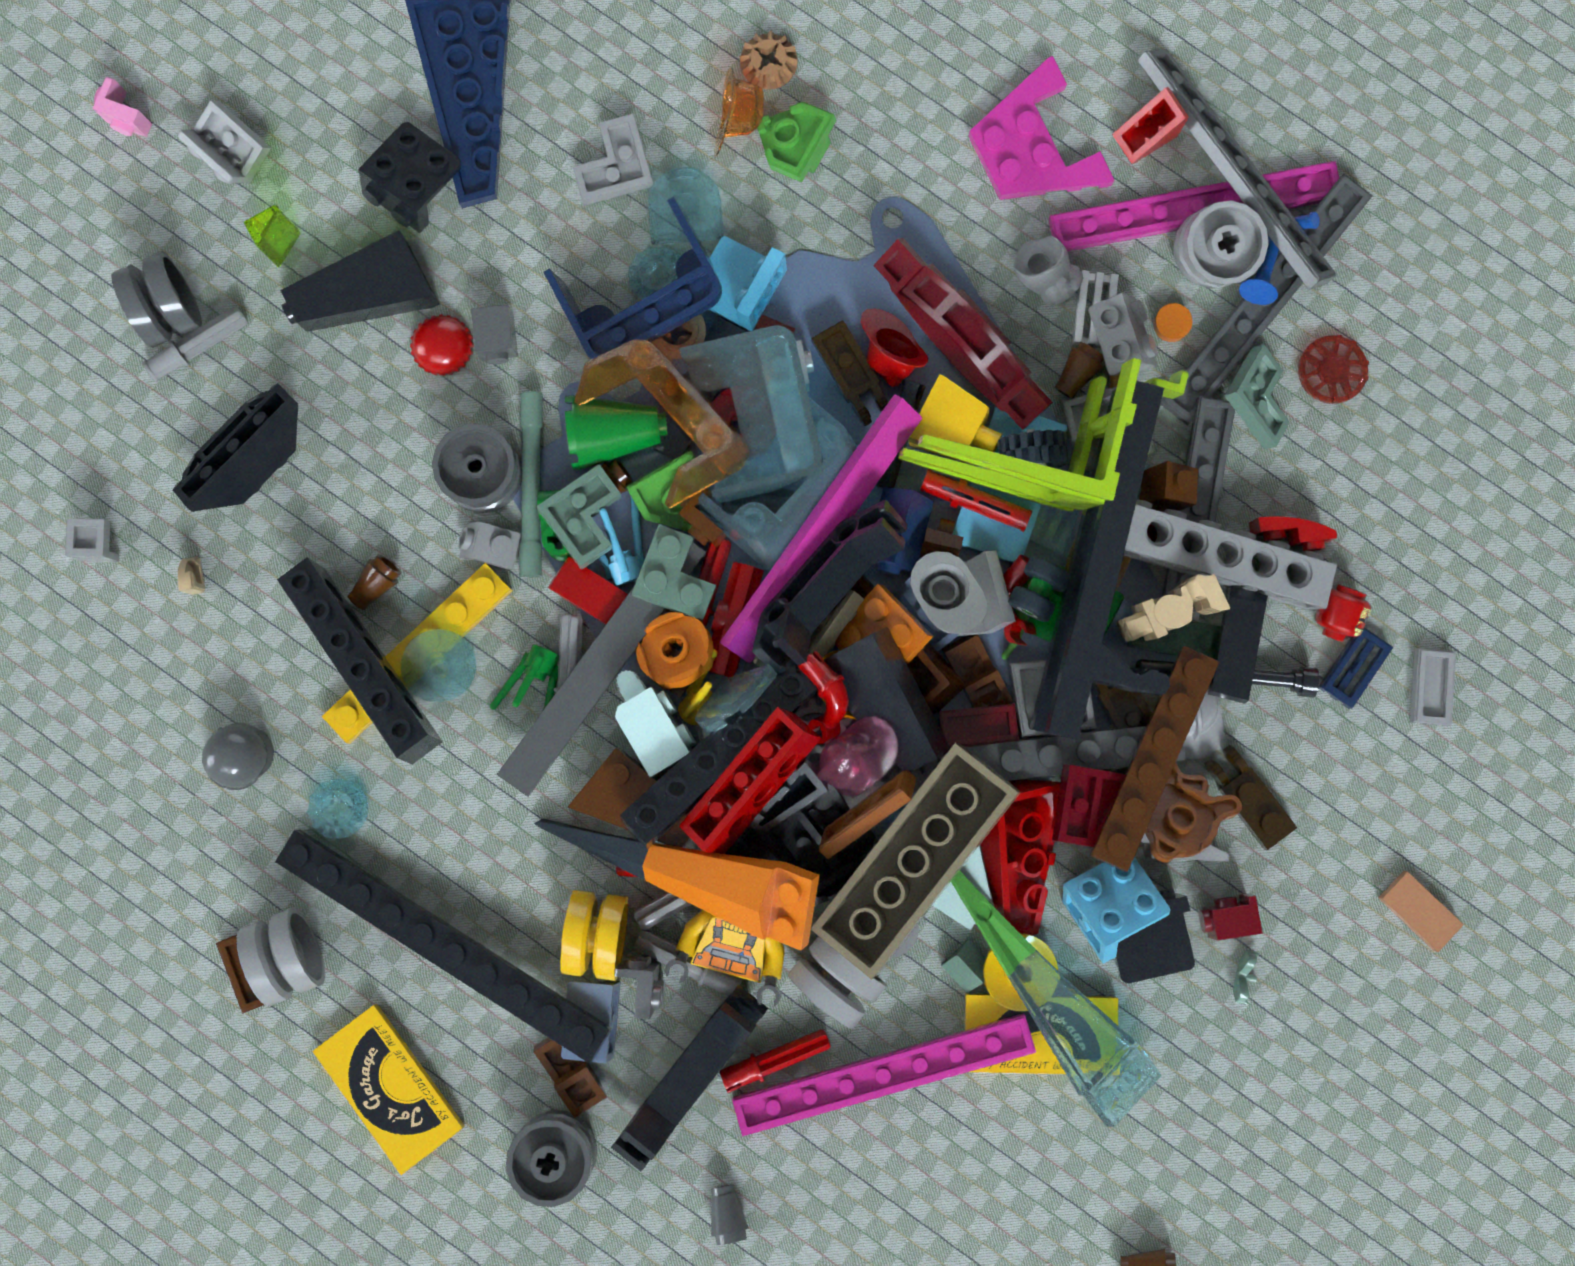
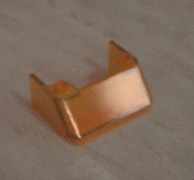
(720, 442)

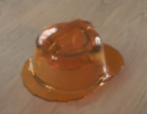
(740, 109)

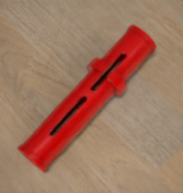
(933, 485)

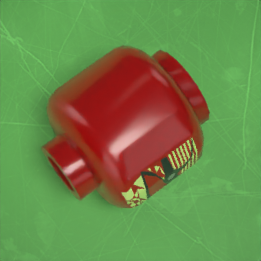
(1344, 614)

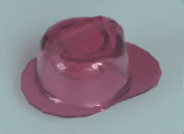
(859, 756)

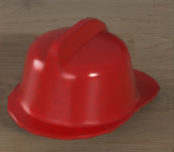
(891, 346)

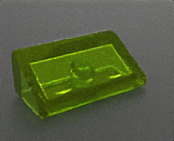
(273, 233)

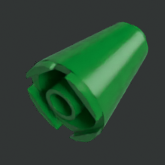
(611, 429)

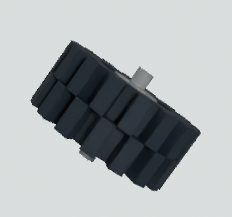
(1037, 446)

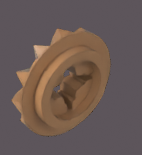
(772, 75)

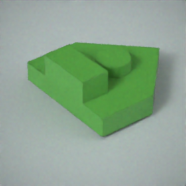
(796, 139)
(652, 490)

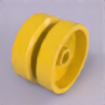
(589, 934)

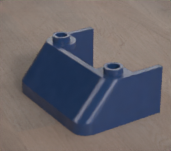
(653, 316)

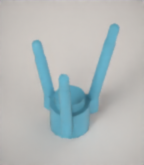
(623, 566)

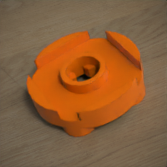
(689, 664)

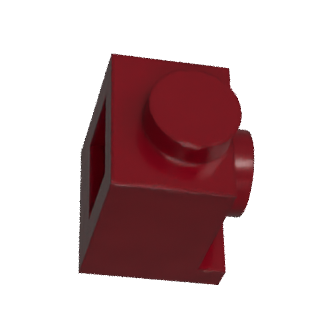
(1231, 918)

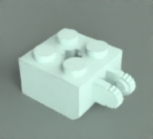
(651, 726)

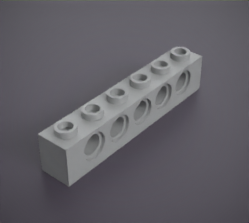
(1311, 578)

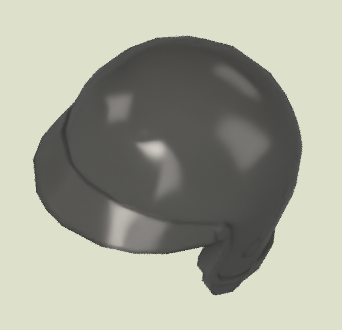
(237, 756)

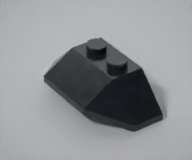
(241, 453)

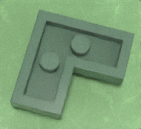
(1252, 399)
(571, 514)
(662, 576)

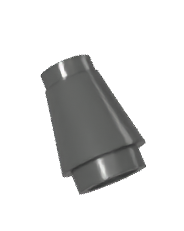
(727, 1217)

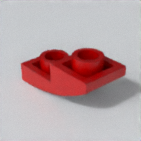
(1300, 532)
(587, 591)

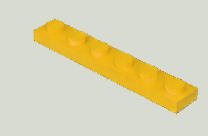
(457, 614)

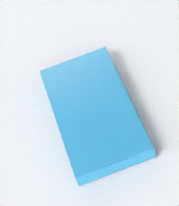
(988, 534)

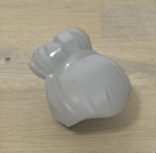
(1046, 270)

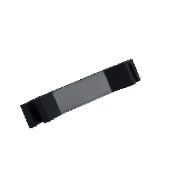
(823, 581)
(689, 1077)

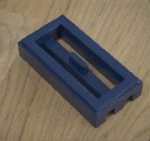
(1337, 693)

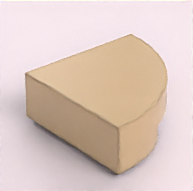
(191, 576)

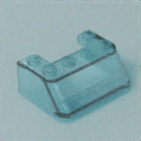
(769, 407)

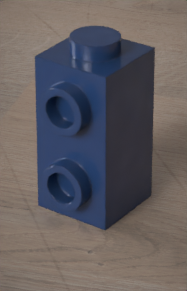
(915, 511)

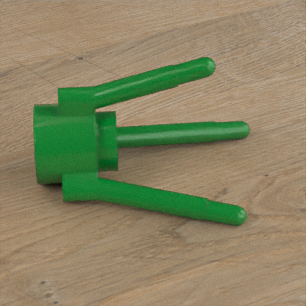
(536, 665)

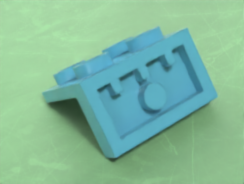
(746, 281)
(1113, 905)

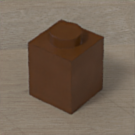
(1169, 486)

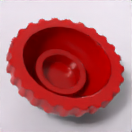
(442, 345)

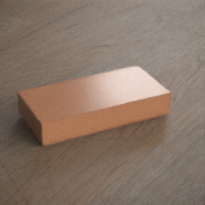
(1420, 911)

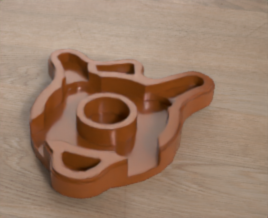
(1187, 817)

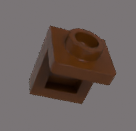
(701, 527)

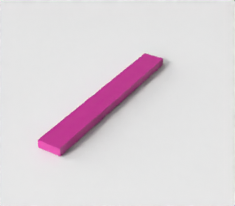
(1169, 210)
(837, 504)
(883, 1074)

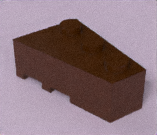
(615, 788)

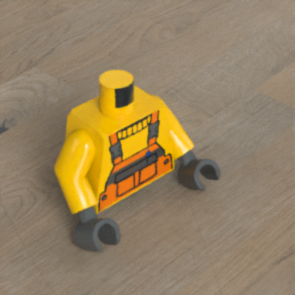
(731, 951)

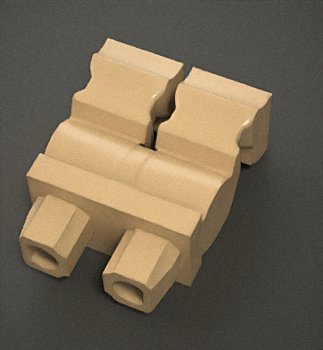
(1174, 610)

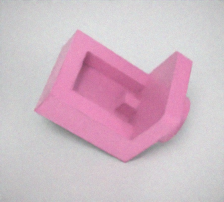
(122, 118)

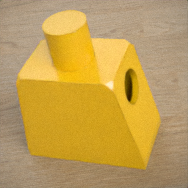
(956, 417)

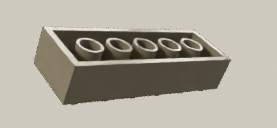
(915, 860)

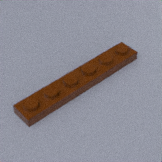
(1154, 759)

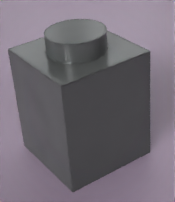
(494, 333)

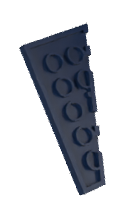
(465, 72)

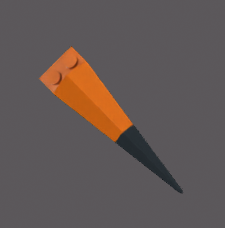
(750, 893)

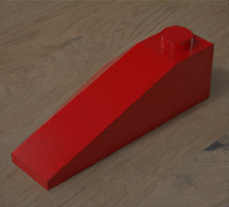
(1020, 854)

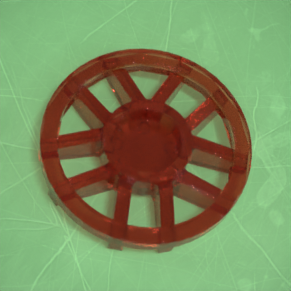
(1333, 369)

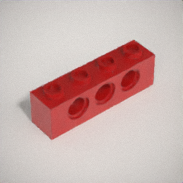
(749, 781)

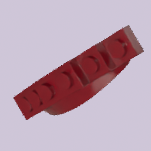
(963, 333)

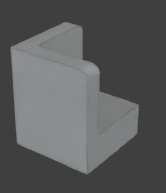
(89, 540)

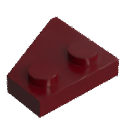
(1084, 803)

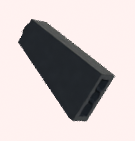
(361, 287)
(885, 688)

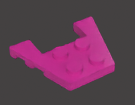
(1020, 150)

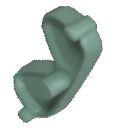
(1242, 975)

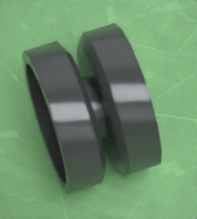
(156, 299)
(463, 452)
(548, 1181)

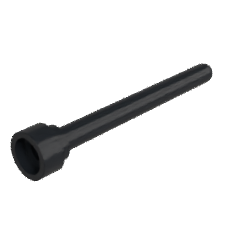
(1302, 681)

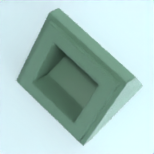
(966, 966)

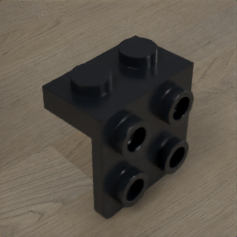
(407, 175)
(1159, 948)

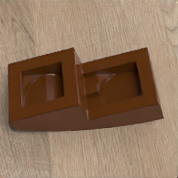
(976, 670)
(572, 1079)

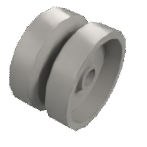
(1242, 240)
(280, 956)
(832, 985)

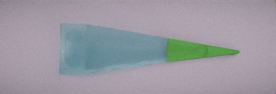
(1090, 1047)

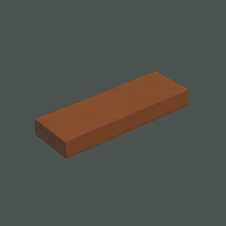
(867, 813)

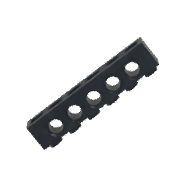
(359, 661)
(698, 770)

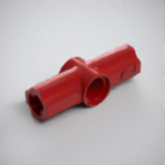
(740, 587)

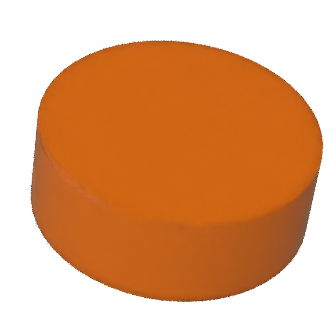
(1172, 322)

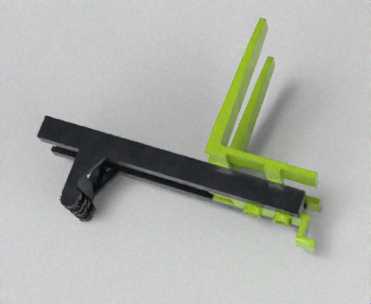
(1108, 505)

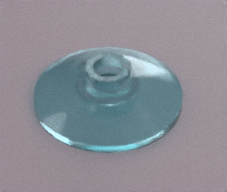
(436, 648)

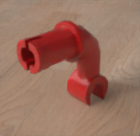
(1016, 577)
(832, 690)

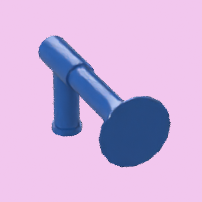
(1260, 289)

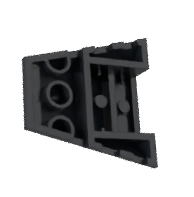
(793, 827)

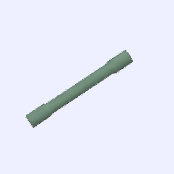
(531, 423)

